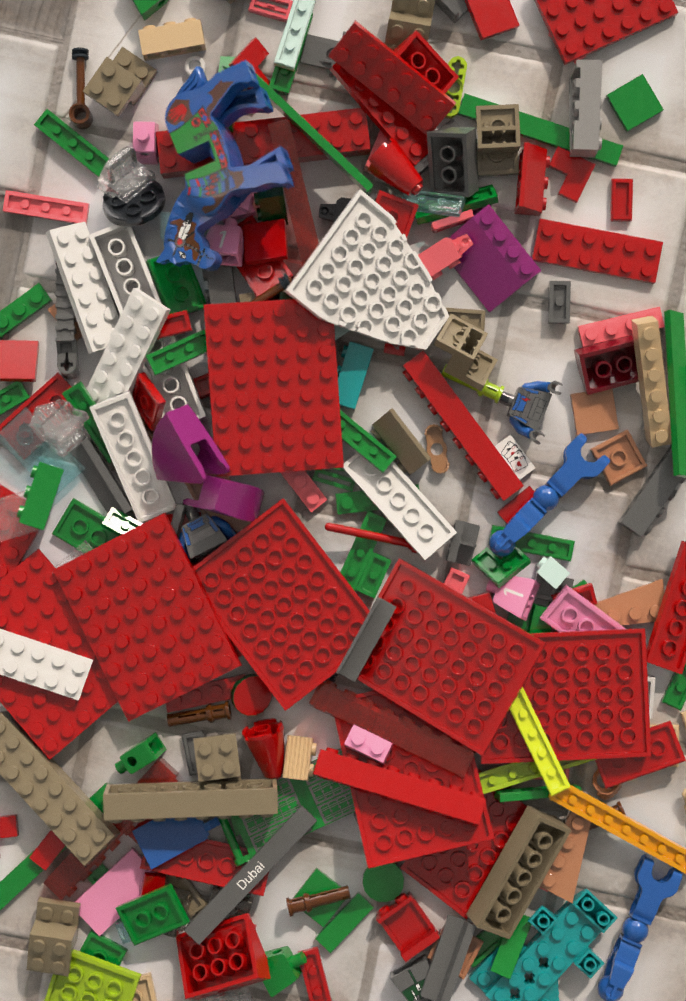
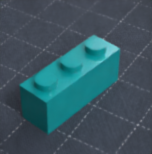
(353, 373)

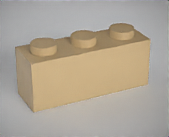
(172, 39)

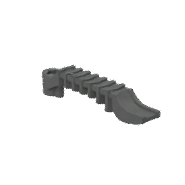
(66, 331)

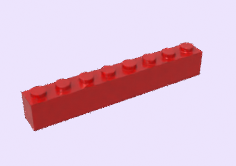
(462, 426)
(399, 787)

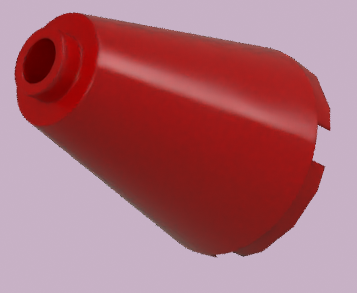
(393, 167)
(267, 746)

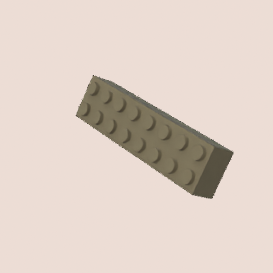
(52, 793)
(190, 799)

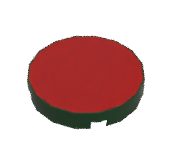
(250, 695)

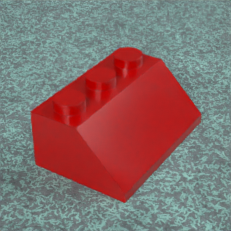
(427, 61)
(531, 180)

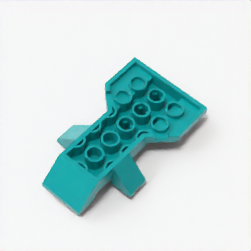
(561, 939)

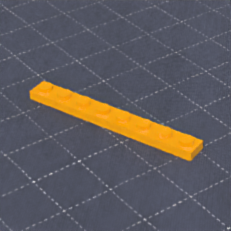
(622, 826)

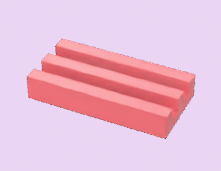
(268, 14)
(451, 221)

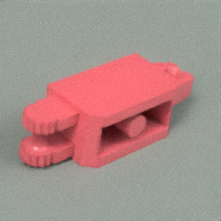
(444, 254)

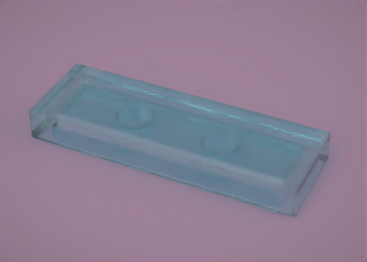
(437, 203)

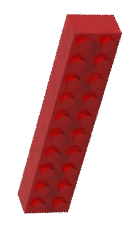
(341, 128)

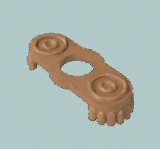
(434, 435)

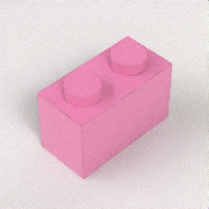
(368, 744)

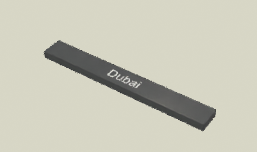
(250, 874)

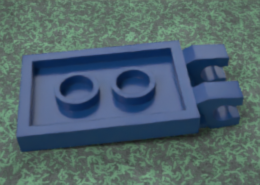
(170, 838)

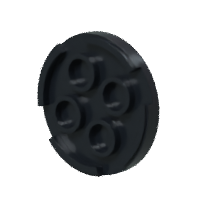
(139, 209)

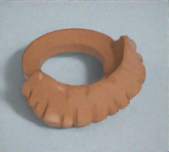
(604, 793)

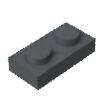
(559, 302)

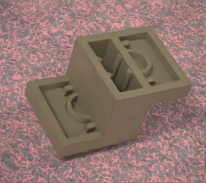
(406, 18)
(120, 81)
(498, 139)
(464, 344)
(217, 757)
(53, 936)

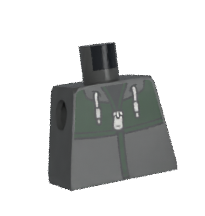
(411, 977)

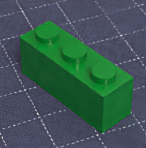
(40, 495)

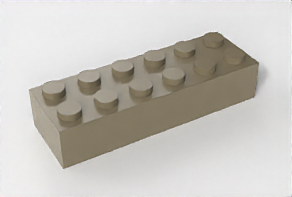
(518, 872)

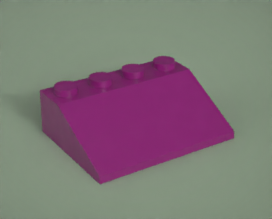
(495, 262)

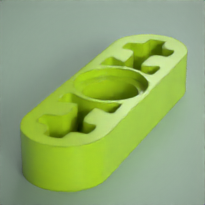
(462, 72)

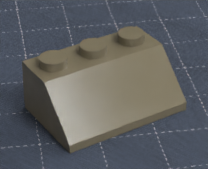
(400, 442)

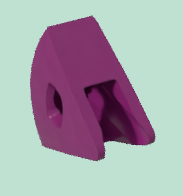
(172, 449)
(229, 498)

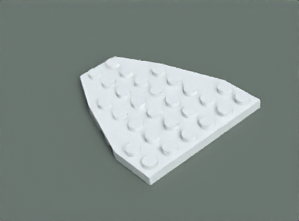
(370, 280)

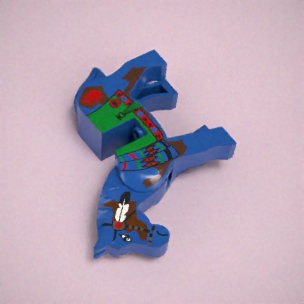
(199, 129)

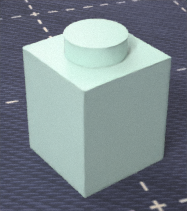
(551, 571)

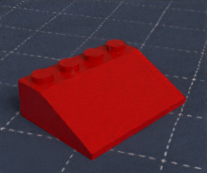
(223, 960)

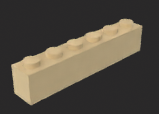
(652, 381)

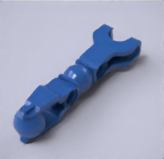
(547, 496)
(635, 928)

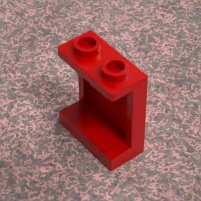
(407, 925)

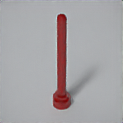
(368, 535)

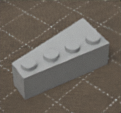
(585, 108)

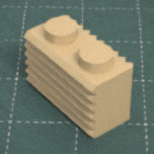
(298, 758)

